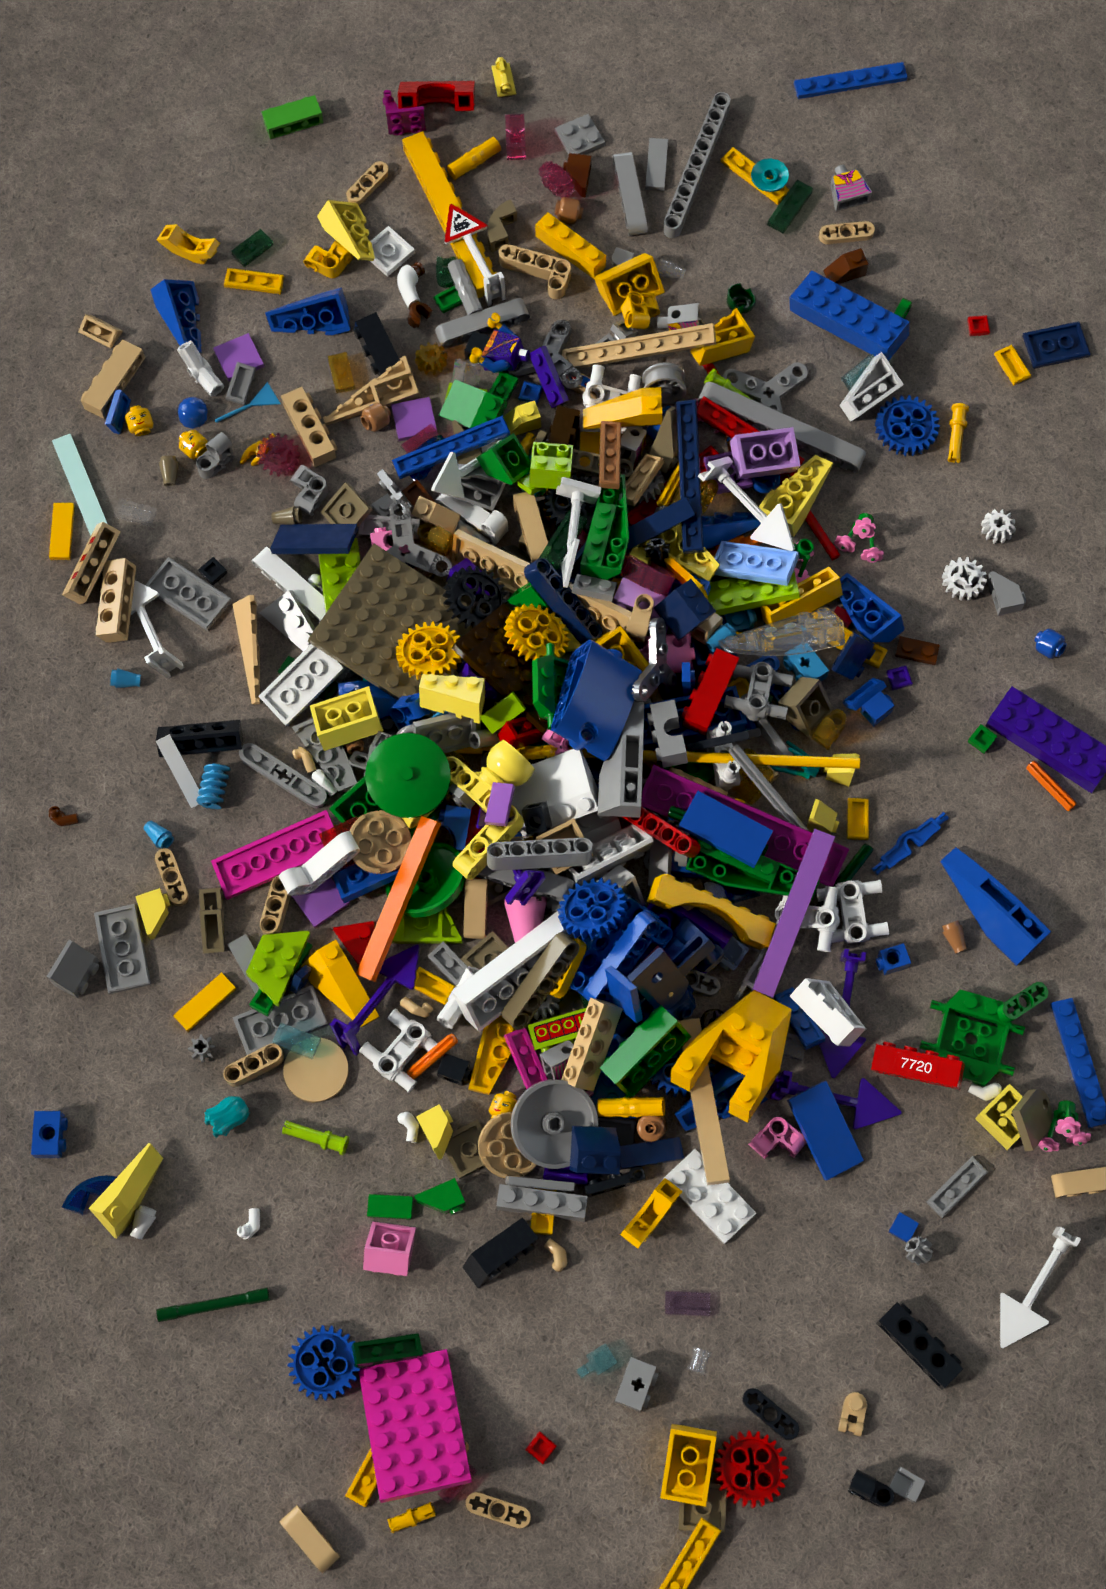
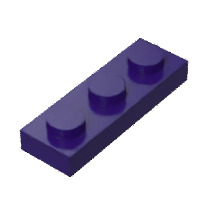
(548, 376)

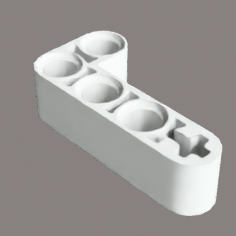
(491, 526)
(321, 866)

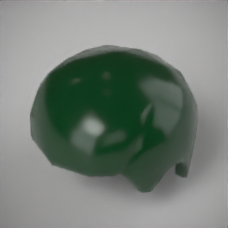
(737, 294)

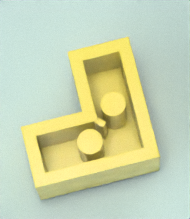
(998, 1119)

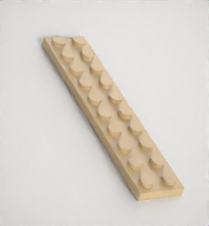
(511, 574)

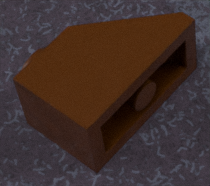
(579, 170)
(847, 267)

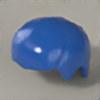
(192, 412)
(772, 483)

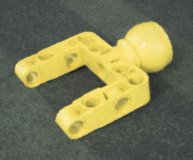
(503, 766)

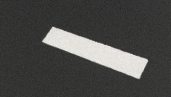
(179, 769)

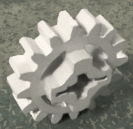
(958, 584)

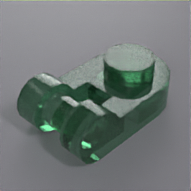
(443, 274)

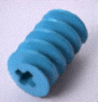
(211, 785)

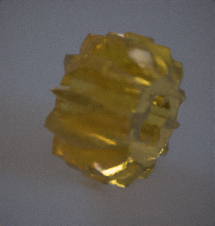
(431, 358)

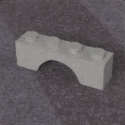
(541, 1201)

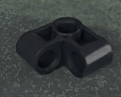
(867, 1488)

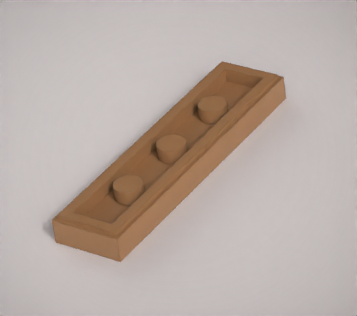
(610, 455)

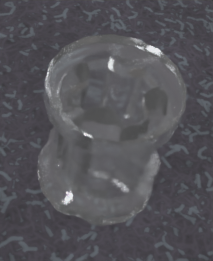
(699, 1361)

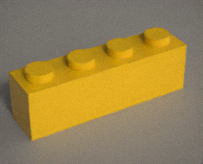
(570, 245)
(813, 593)

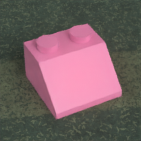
(389, 1248)

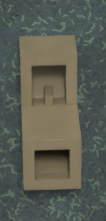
(500, 217)

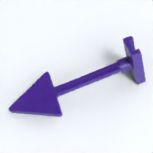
(526, 882)
(399, 969)
(834, 1055)
(869, 1105)

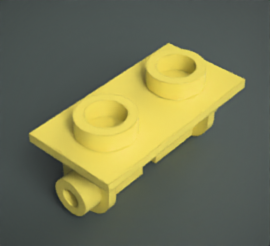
(503, 78)

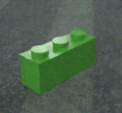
(292, 117)

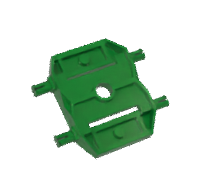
(548, 678)
(984, 1057)

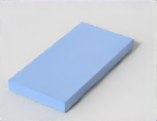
(755, 563)

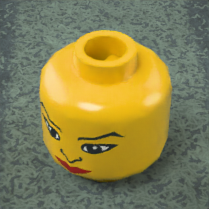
(139, 421)
(192, 444)
(502, 1103)

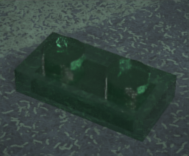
(252, 248)

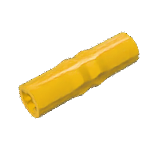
(473, 158)
(631, 1107)

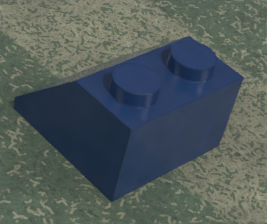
(684, 609)
(595, 1150)

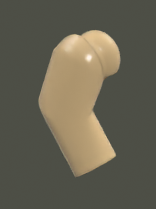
(307, 758)
(415, 1009)
(559, 1255)

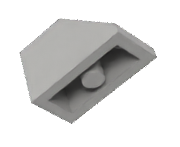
(1005, 594)

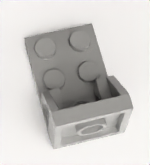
(447, 731)

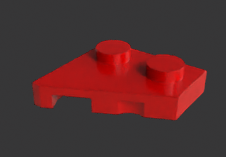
(355, 938)

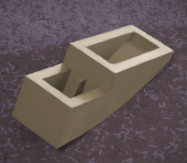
(212, 920)

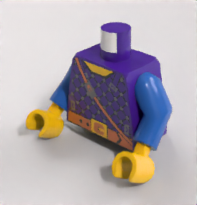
(502, 349)

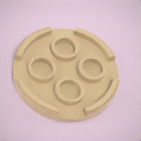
(381, 842)
(317, 1078)
(499, 1150)

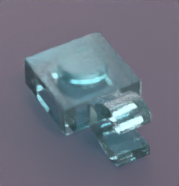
(599, 1360)

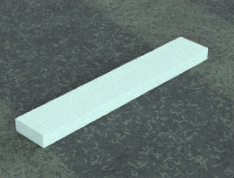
(79, 481)

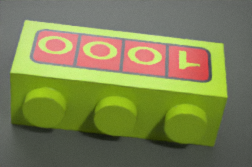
(556, 1030)

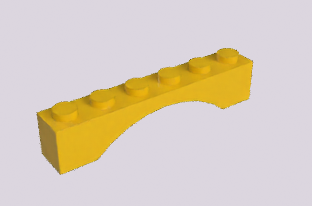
(750, 928)

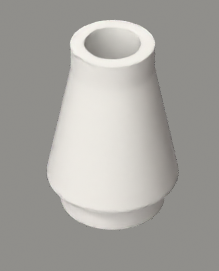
(142, 1221)

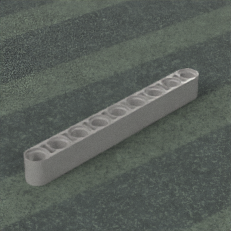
(699, 156)
(807, 437)

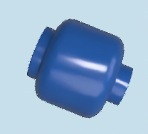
(1050, 643)

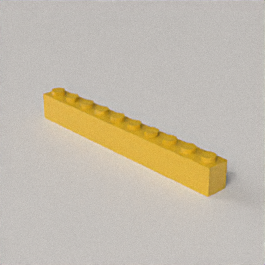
(440, 195)

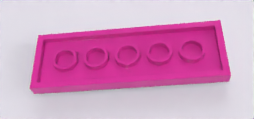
(270, 855)

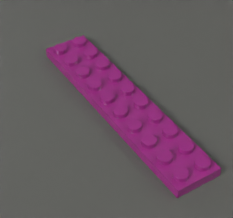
(786, 842)

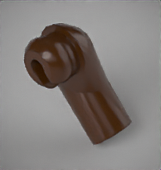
(60, 818)

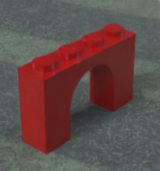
(455, 92)

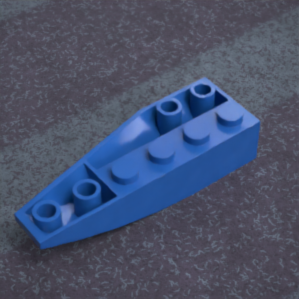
(995, 908)

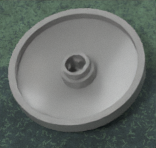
(545, 1120)

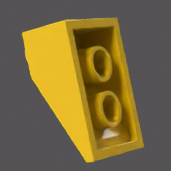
(688, 1465)

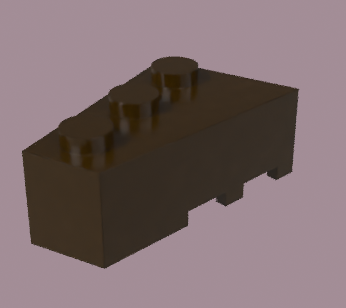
(565, 426)

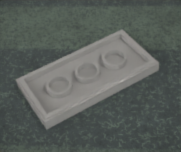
(188, 593)
(122, 948)
(295, 1010)

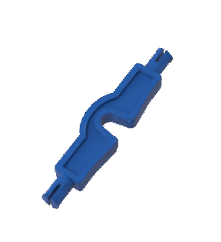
(902, 850)

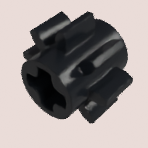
(657, 550)

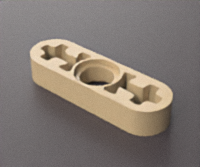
(369, 175)
(846, 226)
(182, 888)
(483, 1498)

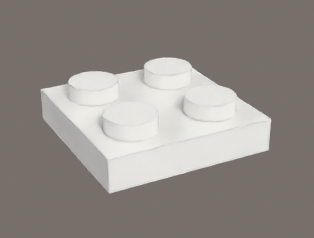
(390, 251)

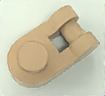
(853, 1405)

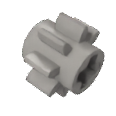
(206, 1051)
(918, 1250)

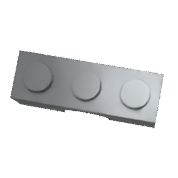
(670, 748)

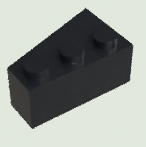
(375, 343)
(500, 1252)

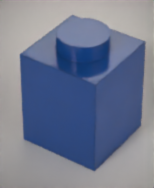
(877, 708)

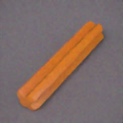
(1051, 785)
(432, 1056)

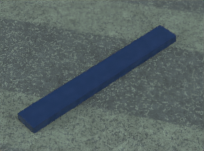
(689, 470)
(657, 524)

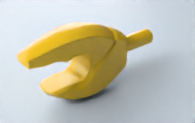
(252, 450)

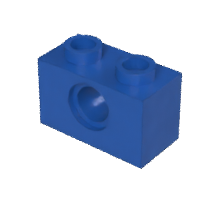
(44, 1122)

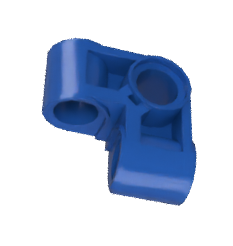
(407, 711)

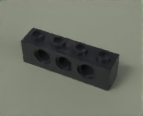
(204, 737)
(923, 1358)

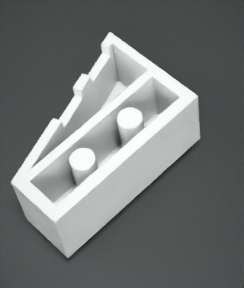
(871, 387)
(828, 1011)

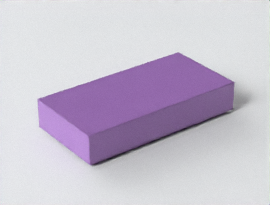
(499, 804)

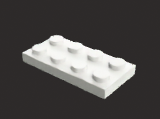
(301, 683)
(715, 1204)

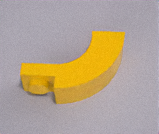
(186, 245)
(651, 1213)

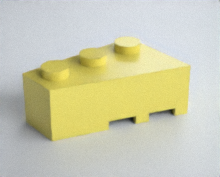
(453, 694)

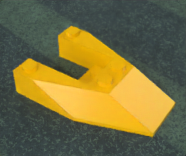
(748, 1040)

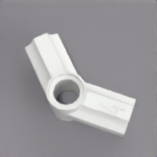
(200, 369)
(451, 1012)

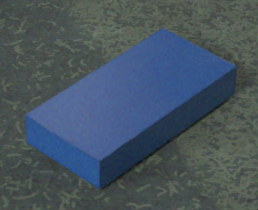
(117, 411)
(864, 693)

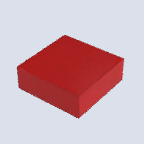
(978, 325)
(541, 1447)

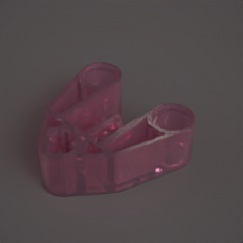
(653, 577)

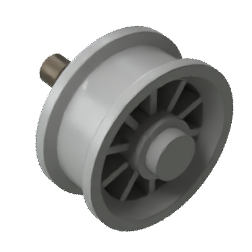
(669, 378)

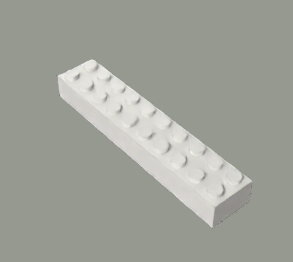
(491, 987)

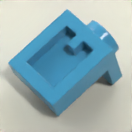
(741, 620)

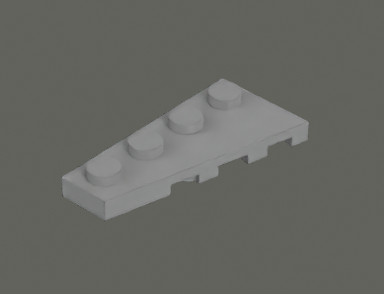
(332, 761)

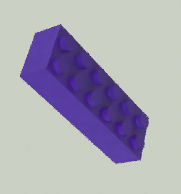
(1050, 739)

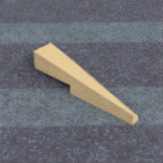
(390, 388)
(246, 621)

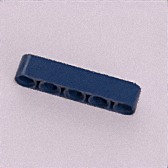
(562, 601)

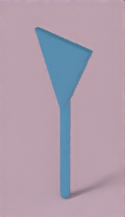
(264, 397)

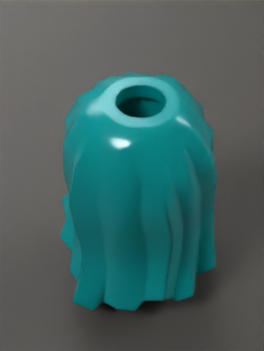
(226, 1115)

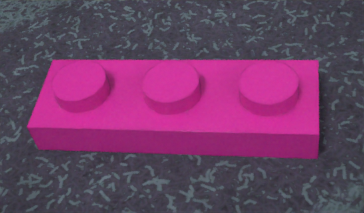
(525, 1057)

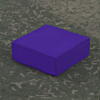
(899, 677)

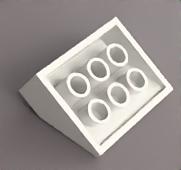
(564, 784)
(610, 852)

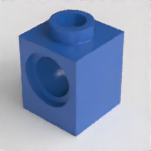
(899, 953)

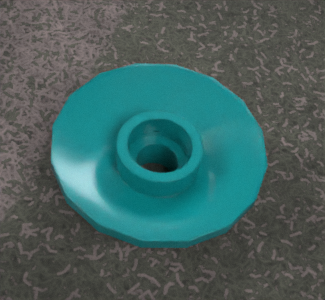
(771, 169)

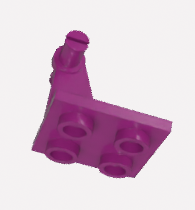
(403, 120)

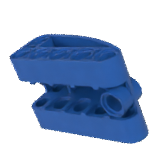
(595, 699)
(621, 949)

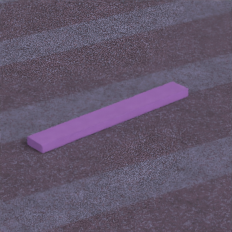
(793, 912)

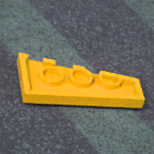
(491, 1056)

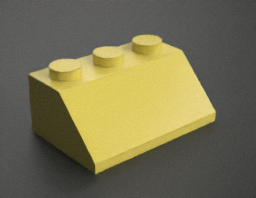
(346, 718)

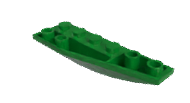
(607, 535)
(722, 868)

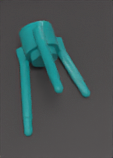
(798, 752)

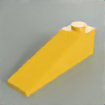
(631, 409)
(338, 981)

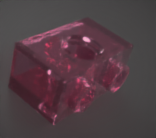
(515, 136)

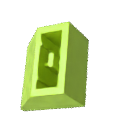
(550, 464)

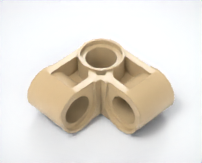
(639, 619)

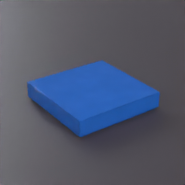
(624, 994)

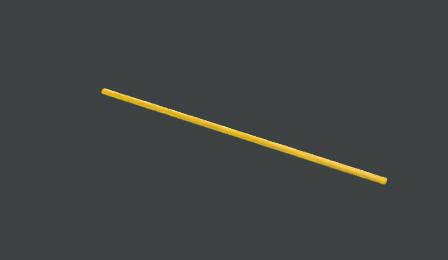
(709, 757)

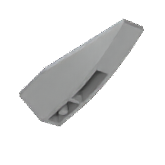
(622, 772)

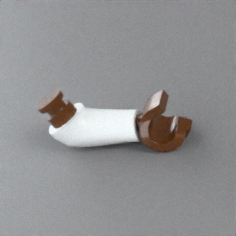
(406, 283)

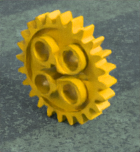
(534, 628)
(433, 652)

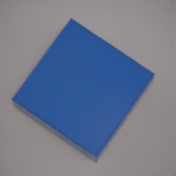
(530, 392)
(903, 1227)

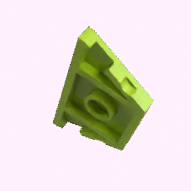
(427, 930)
(276, 962)

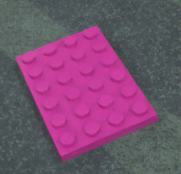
(414, 1426)

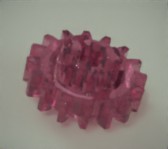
(556, 179)
(275, 462)

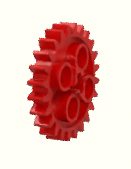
(730, 1469)

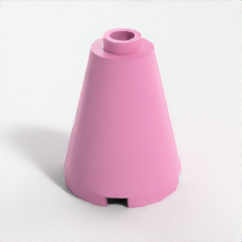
(525, 918)

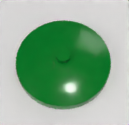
(408, 775)
(437, 884)

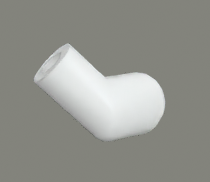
(320, 779)
(986, 1093)
(411, 1124)
(251, 1226)

